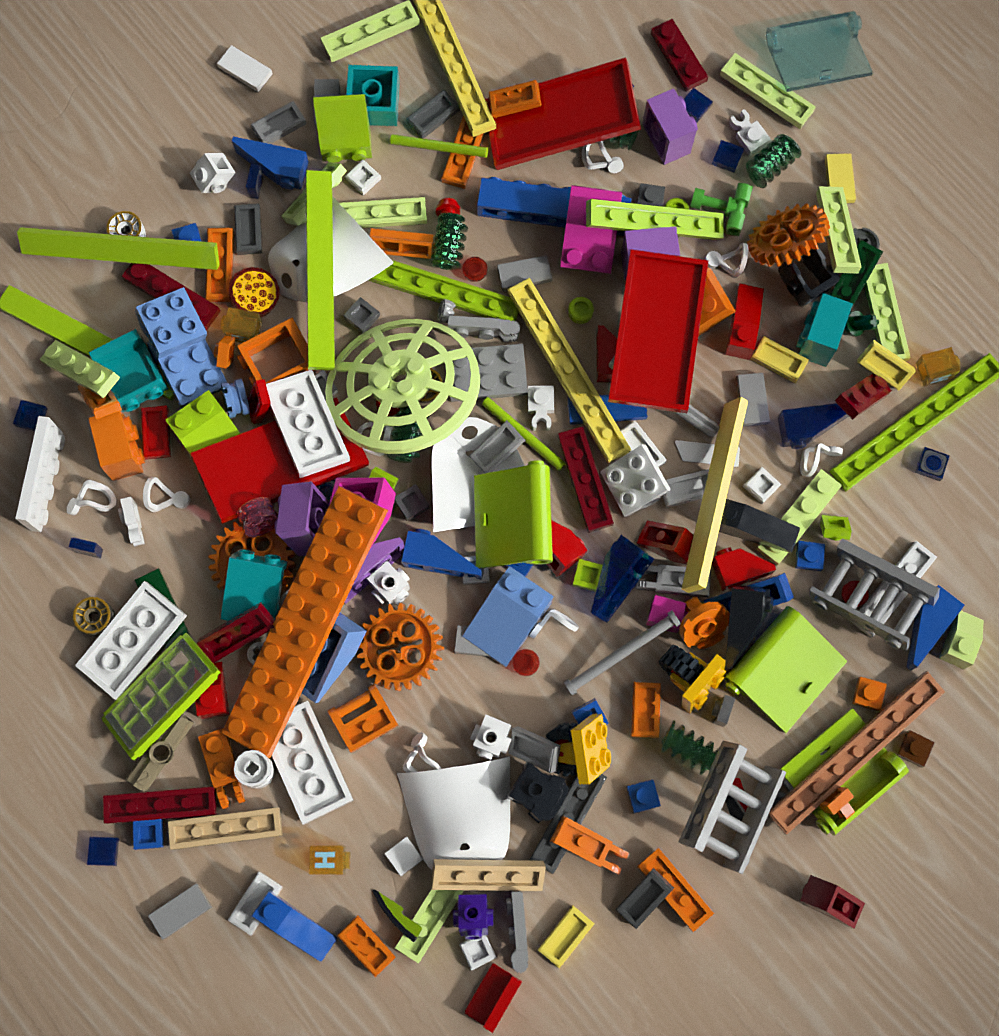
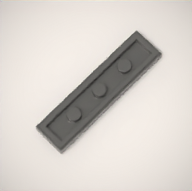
(575, 807)

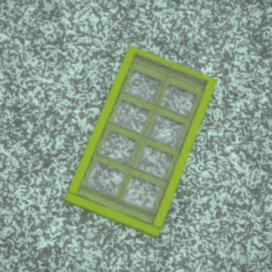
(160, 696)

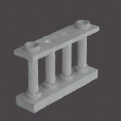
(875, 568)
(712, 797)

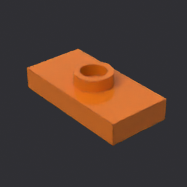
(514, 98)
(645, 710)
(366, 946)

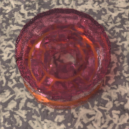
(257, 516)

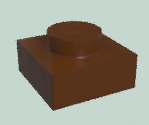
(915, 748)

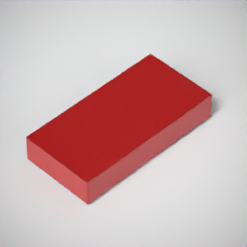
(258, 401)
(155, 432)

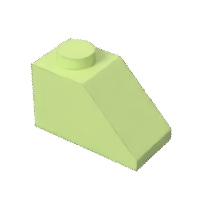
(963, 640)

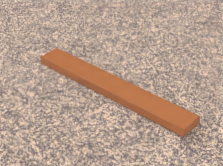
(855, 752)

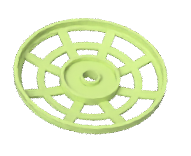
(405, 392)

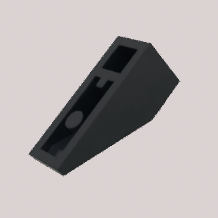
(757, 526)
(747, 614)

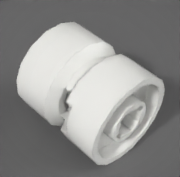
(254, 769)

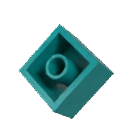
(380, 89)
(823, 329)

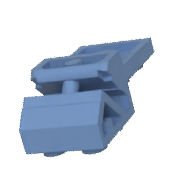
(180, 346)

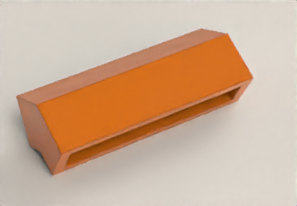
(403, 243)

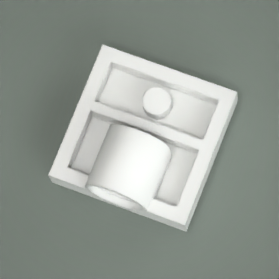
(635, 480)

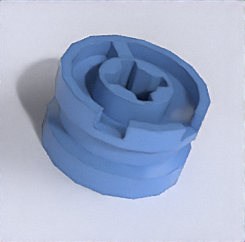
(235, 398)

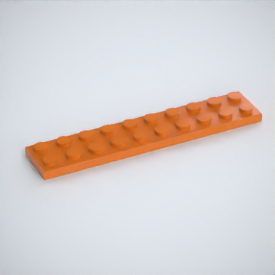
(304, 621)

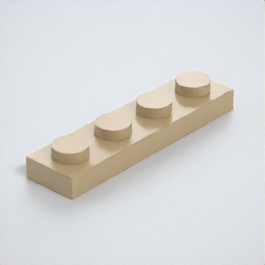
(224, 828)
(488, 875)

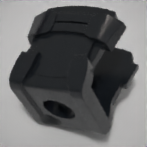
(796, 285)
(538, 793)

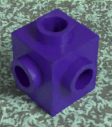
(468, 908)

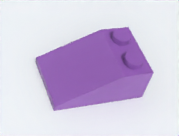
(379, 553)

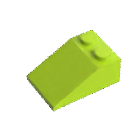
(343, 127)
(202, 423)

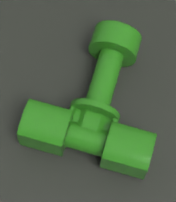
(733, 207)

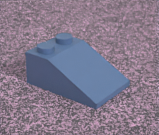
(508, 616)
(334, 657)

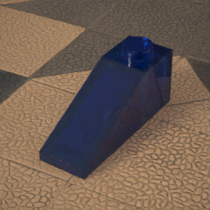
(806, 424)
(619, 574)

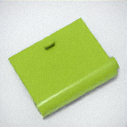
(513, 516)
(782, 665)
(866, 784)

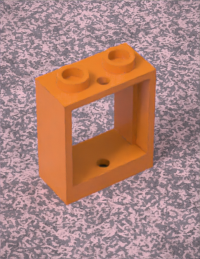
(269, 338)

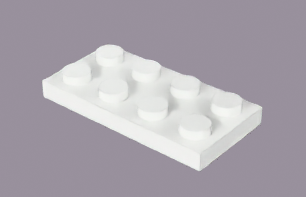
(306, 424)
(39, 475)
(131, 640)
(309, 767)

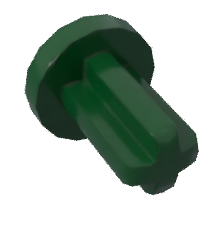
(858, 323)

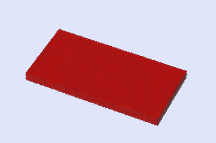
(572, 114)
(658, 331)
(258, 466)

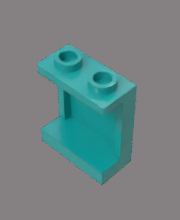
(135, 366)
(252, 581)

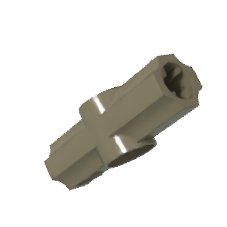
(150, 765)

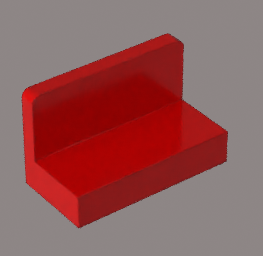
(493, 997)

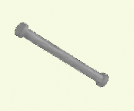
(622, 652)

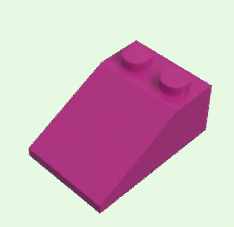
(585, 246)
(373, 489)

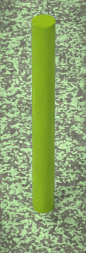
(439, 145)
(530, 439)

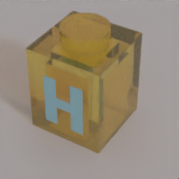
(241, 324)
(938, 366)
(329, 860)

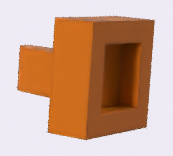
(838, 803)

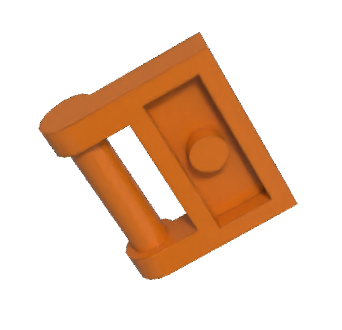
(367, 725)

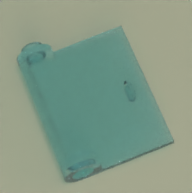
(818, 51)

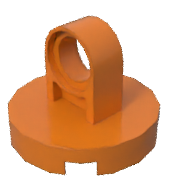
(703, 623)

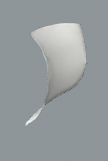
(354, 256)
(454, 475)
(460, 808)

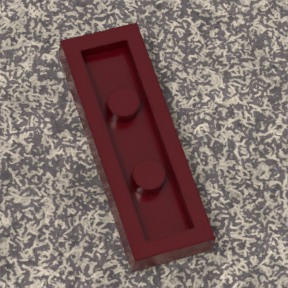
(679, 55)
(863, 395)
(236, 632)

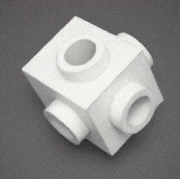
(212, 173)
(385, 576)
(489, 727)

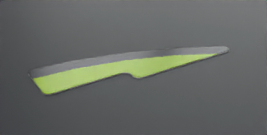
(394, 913)

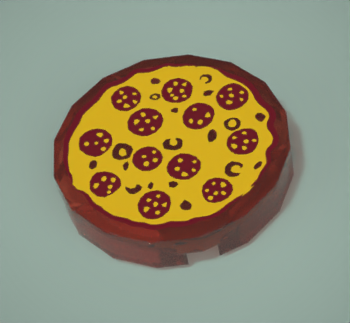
(254, 291)

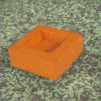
(225, 351)
(869, 693)

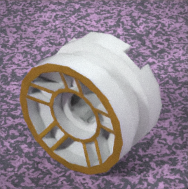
(123, 221)

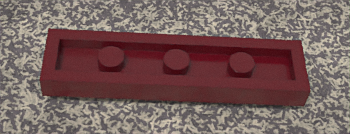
(158, 284)
(585, 479)
(159, 805)

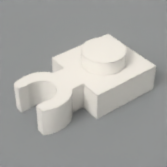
(750, 136)
(540, 403)
(130, 516)

